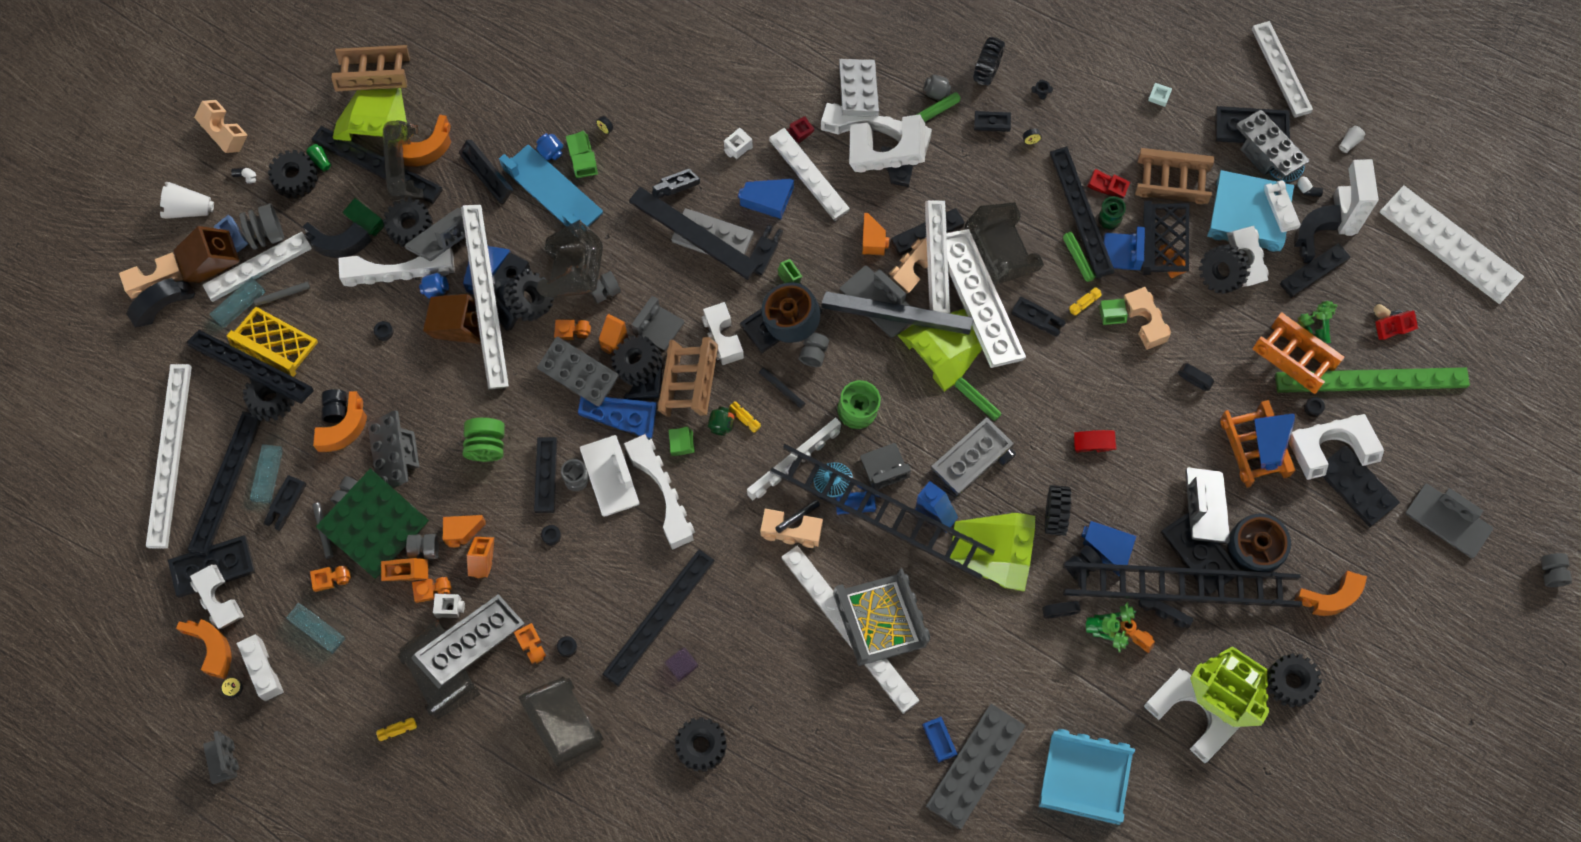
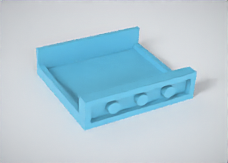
(1242, 204)
(1086, 776)

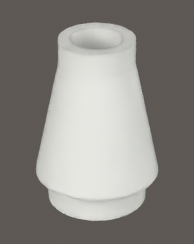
(1352, 138)

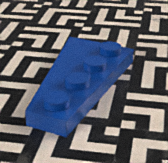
(624, 414)

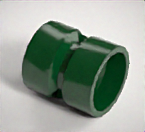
(1111, 212)

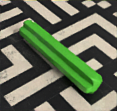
(940, 106)
(1079, 256)
(978, 399)

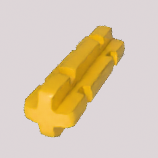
(1085, 301)
(744, 417)
(396, 729)

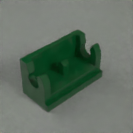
(364, 217)

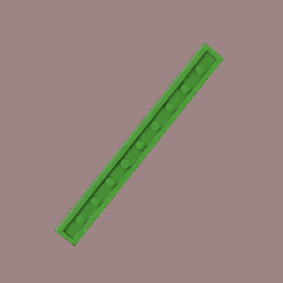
(1381, 380)

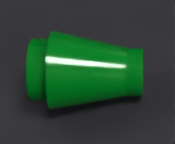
(318, 157)

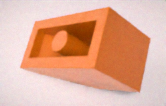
(874, 237)
(612, 334)
(461, 529)
(480, 557)
(404, 570)

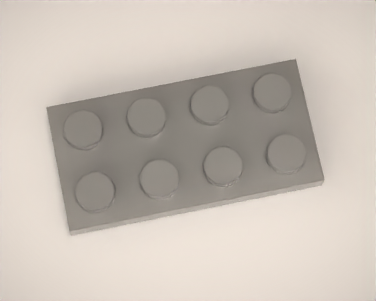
(858, 87)
(730, 233)
(972, 456)

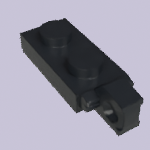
(675, 183)

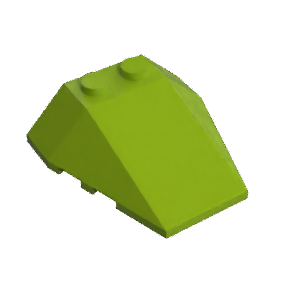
(369, 113)
(943, 351)
(1011, 539)
(1232, 688)

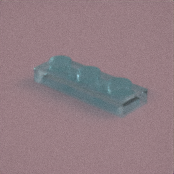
(237, 302)
(266, 473)
(315, 628)

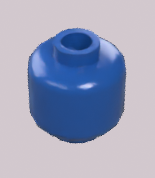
(549, 146)
(434, 285)

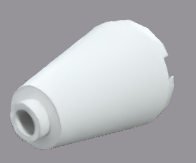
(182, 202)

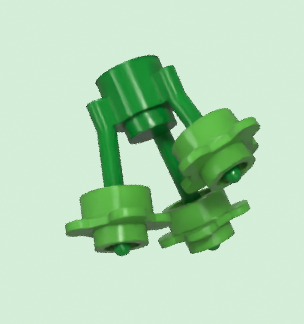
(1323, 312)
(1111, 625)

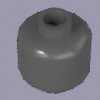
(937, 87)

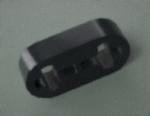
(1196, 377)
(1061, 609)

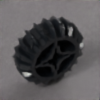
(989, 61)

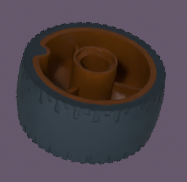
(790, 312)
(1246, 551)

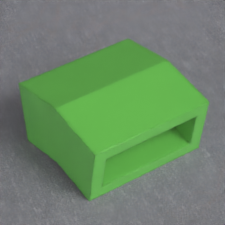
(578, 143)
(584, 164)
(788, 272)
(1113, 311)
(681, 441)

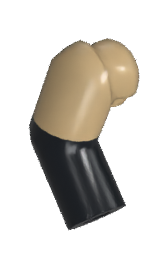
(1382, 312)

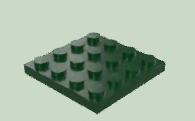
(372, 523)

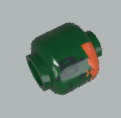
(721, 421)

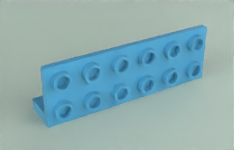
(550, 187)

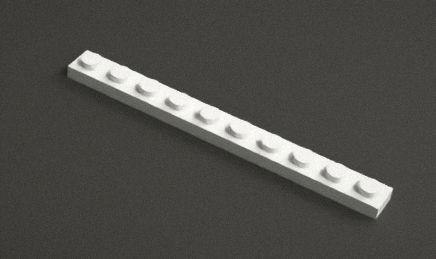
(484, 297)
(168, 456)
(823, 596)

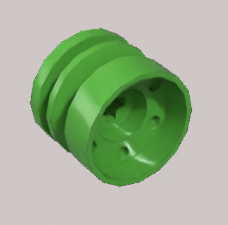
(861, 395)
(483, 439)

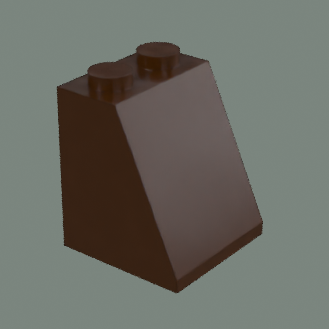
(205, 254)
(453, 319)

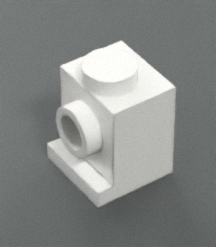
(740, 140)
(443, 601)

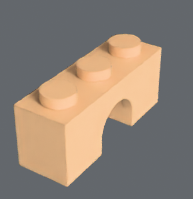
(228, 136)
(904, 273)
(135, 282)
(1142, 303)
(806, 534)

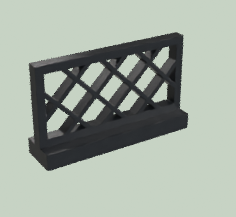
(1150, 242)

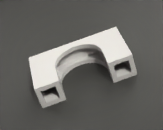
(908, 151)
(1358, 199)
(1352, 430)
(1179, 689)

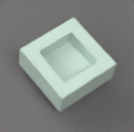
(1160, 94)

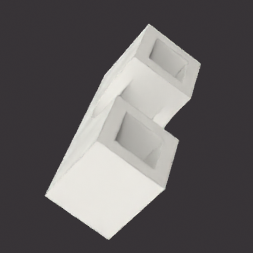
(1247, 240)
(717, 319)
(206, 583)
(259, 669)

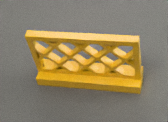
(266, 355)

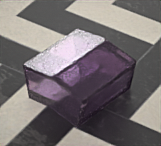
(681, 664)

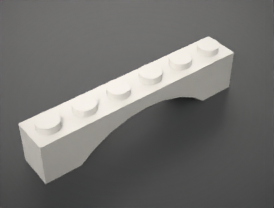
(836, 123)
(356, 270)
(642, 457)

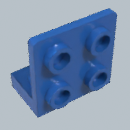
(1126, 250)

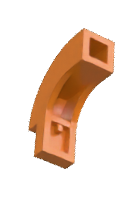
(430, 149)
(347, 431)
(1326, 605)
(218, 650)

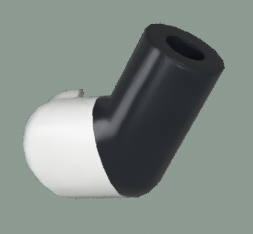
(244, 172)
(1307, 188)

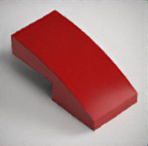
(1108, 185)
(1396, 324)
(1095, 440)

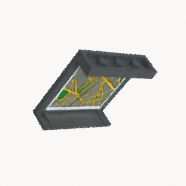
(881, 618)

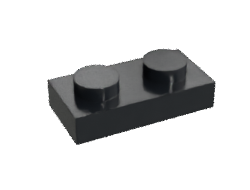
(992, 121)

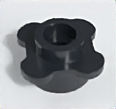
(1042, 84)

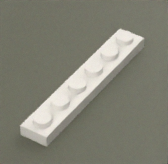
(1282, 69)
(809, 174)
(937, 256)
(257, 266)
(816, 442)

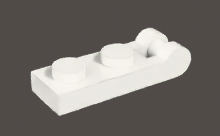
(1282, 206)

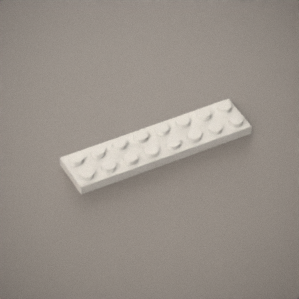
(1451, 244)
(981, 301)

